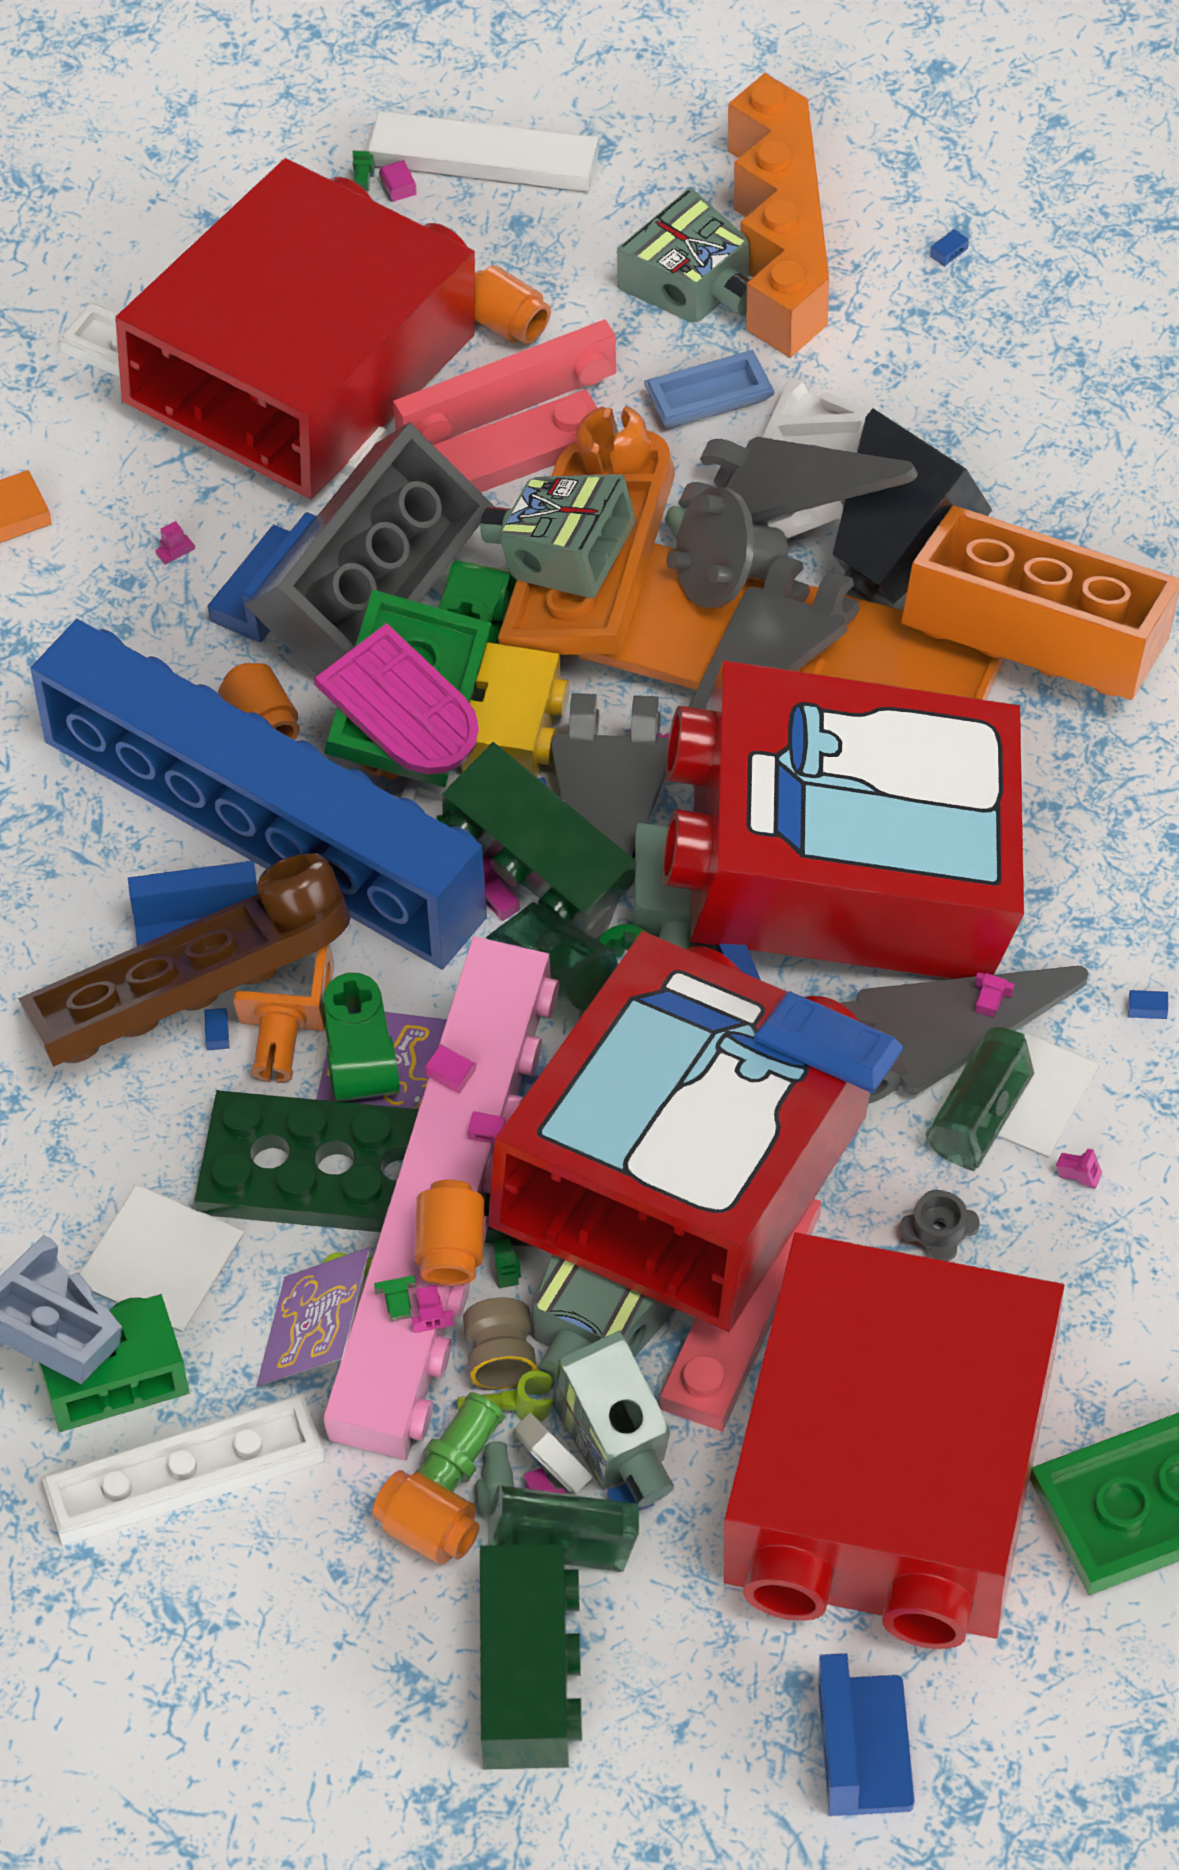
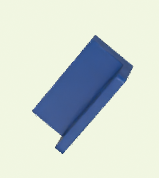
(228, 605)
(180, 897)
(864, 1740)

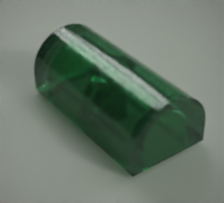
(574, 956)
(982, 1098)
(593, 1530)

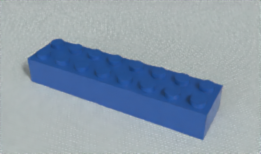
(259, 789)

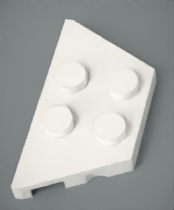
(815, 422)

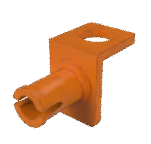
(280, 1019)

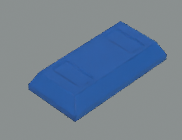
(829, 1041)

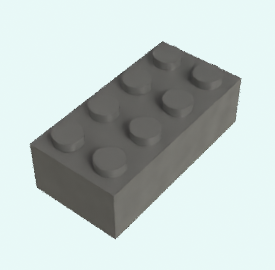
(382, 531)

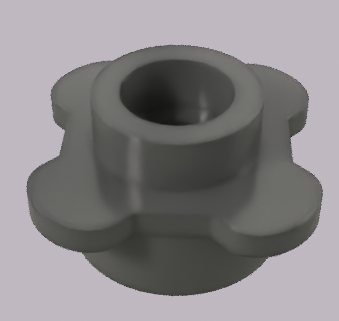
(943, 1208)

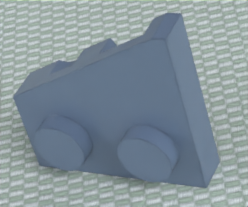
(54, 1314)

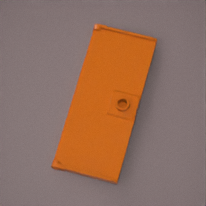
(677, 640)

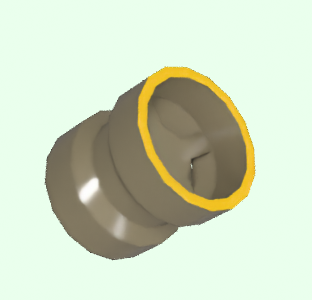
(499, 1342)

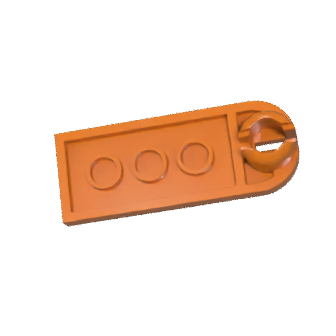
(599, 625)

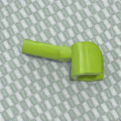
(517, 1400)

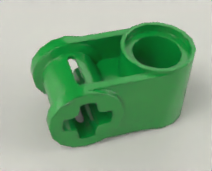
(479, 593)
(359, 1044)

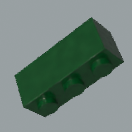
(538, 839)
(527, 1656)

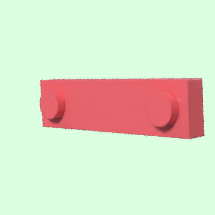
(510, 384)
(518, 443)
(717, 1362)

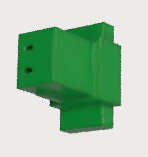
(363, 167)
(506, 1263)
(397, 1296)

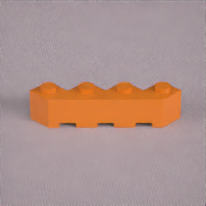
(782, 212)

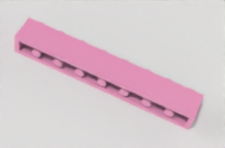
(385, 1365)

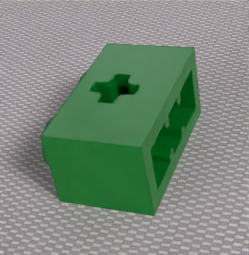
(140, 1374)

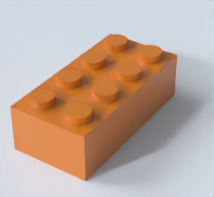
(1041, 602)

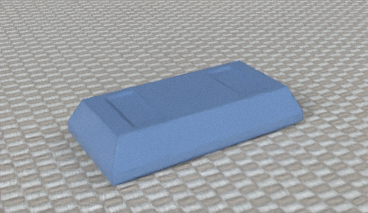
(709, 389)

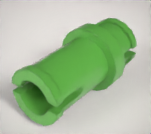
(453, 1454)

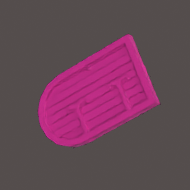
(402, 703)

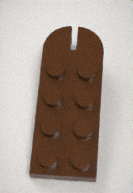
(188, 968)

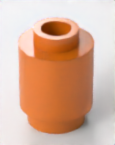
(509, 306)
(259, 691)
(449, 1232)
(426, 1516)

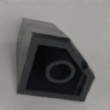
(890, 527)

